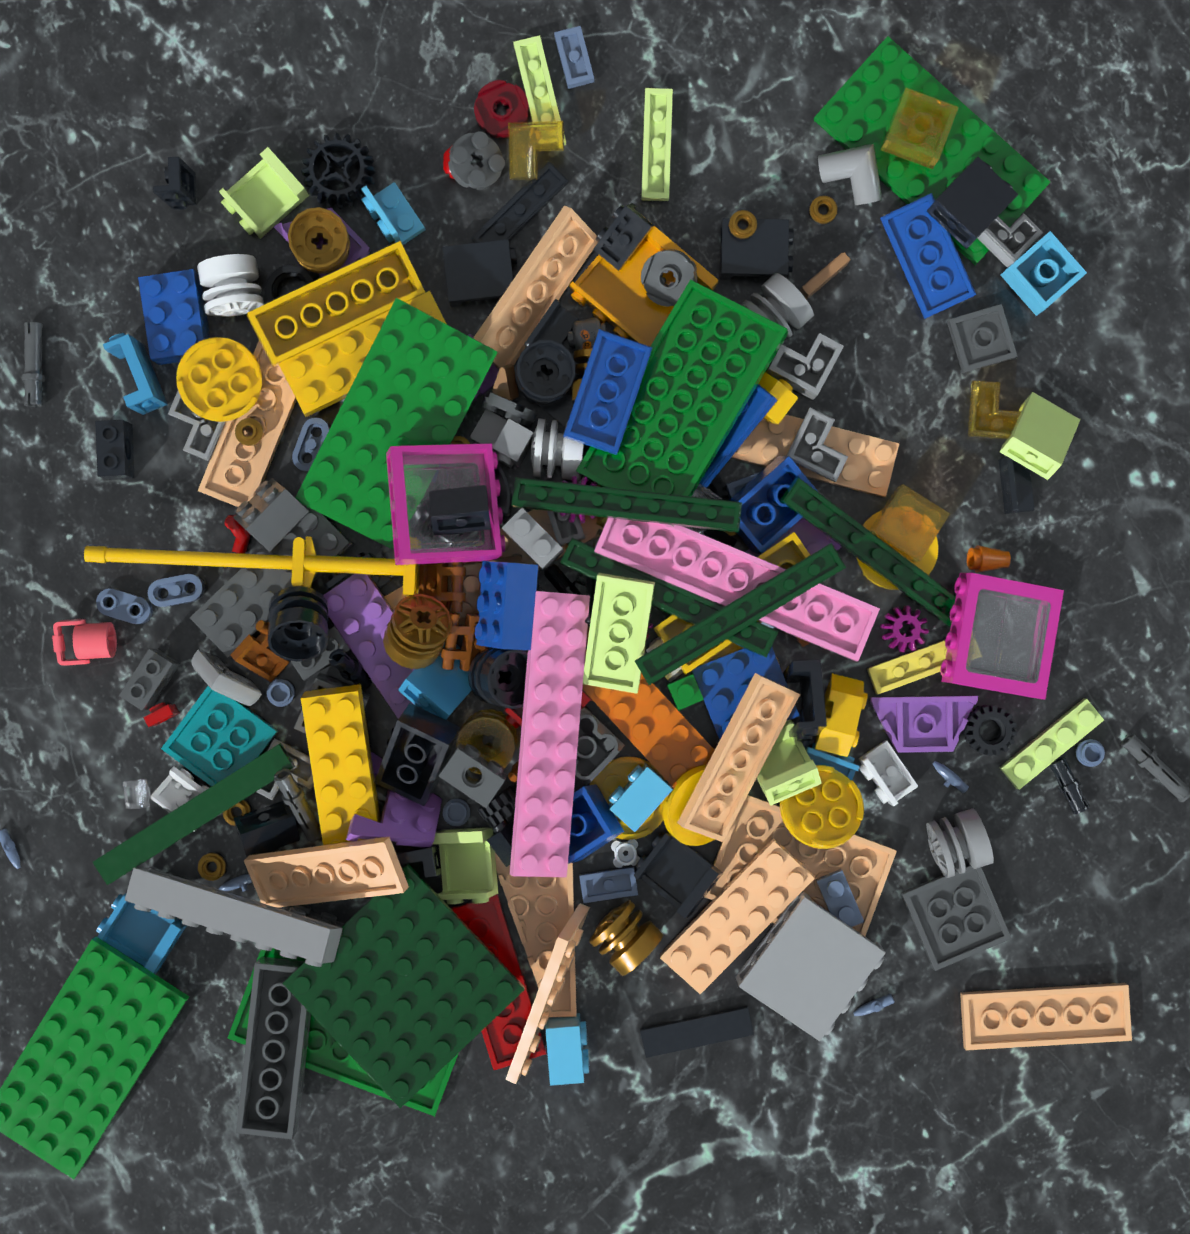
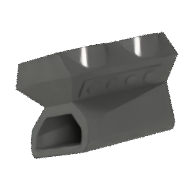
(595, 747)

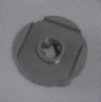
(473, 176)
(663, 262)
(508, 409)

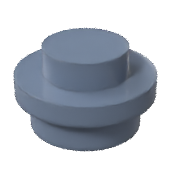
(280, 692)
(1090, 752)
(456, 812)

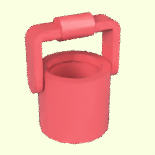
(89, 641)

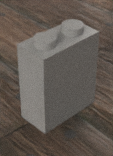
(532, 539)

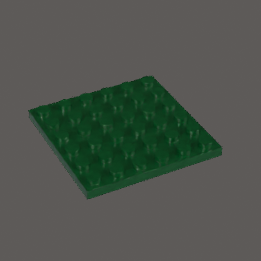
(406, 988)

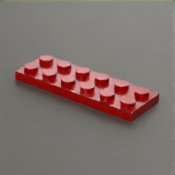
(505, 1031)

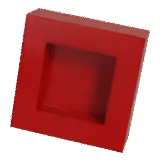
(161, 713)

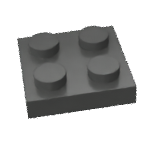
(982, 338)

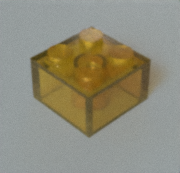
(919, 128)
(909, 523)

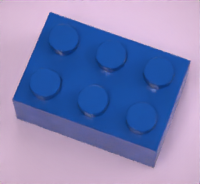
(173, 314)
(763, 514)
(506, 605)

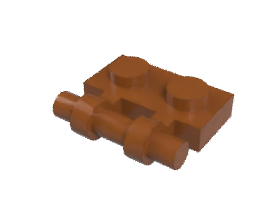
(434, 583)
(469, 647)
(257, 656)

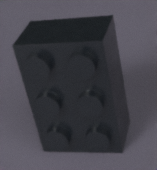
(416, 754)

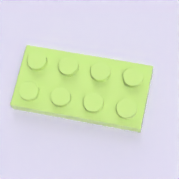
(617, 632)

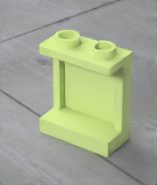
(264, 195)
(1041, 436)
(787, 768)
(467, 865)

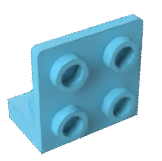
(396, 216)

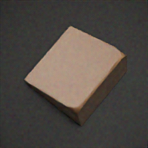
(505, 383)

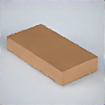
(825, 275)

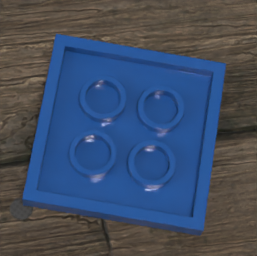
(727, 678)

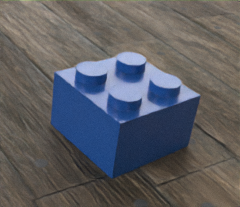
(591, 823)

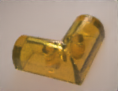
(526, 140)
(984, 412)

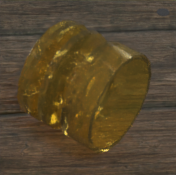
(489, 723)

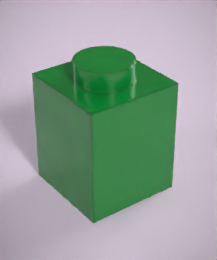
(684, 691)

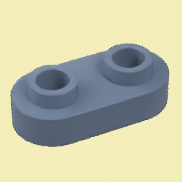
(308, 443)
(176, 589)
(123, 606)

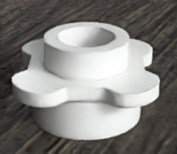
(619, 847)

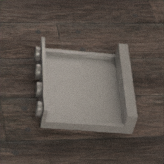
(810, 966)

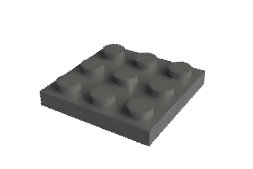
(956, 916)

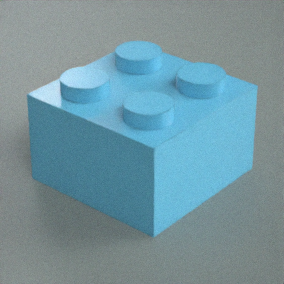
(1043, 273)
(639, 797)
(565, 1050)

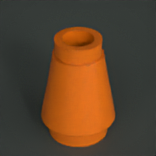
(986, 559)

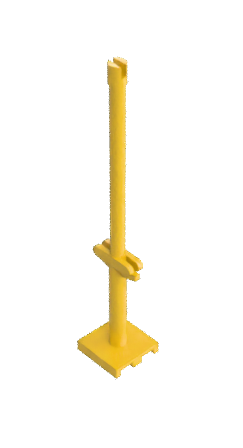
(303, 562)

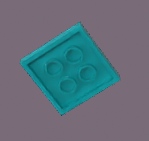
(218, 737)

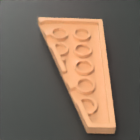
(540, 913)
(549, 988)

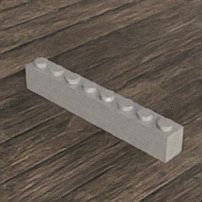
(234, 915)

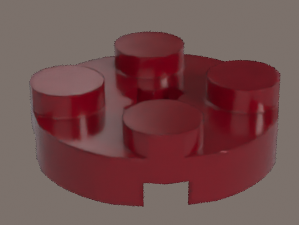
(486, 103)

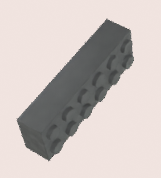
(246, 597)
(273, 1054)

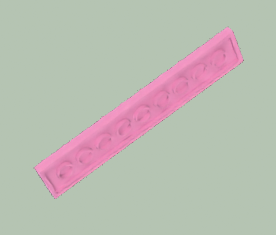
(727, 574)
(549, 736)

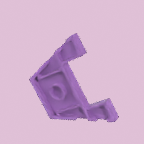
(401, 819)

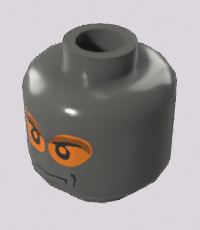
(585, 333)

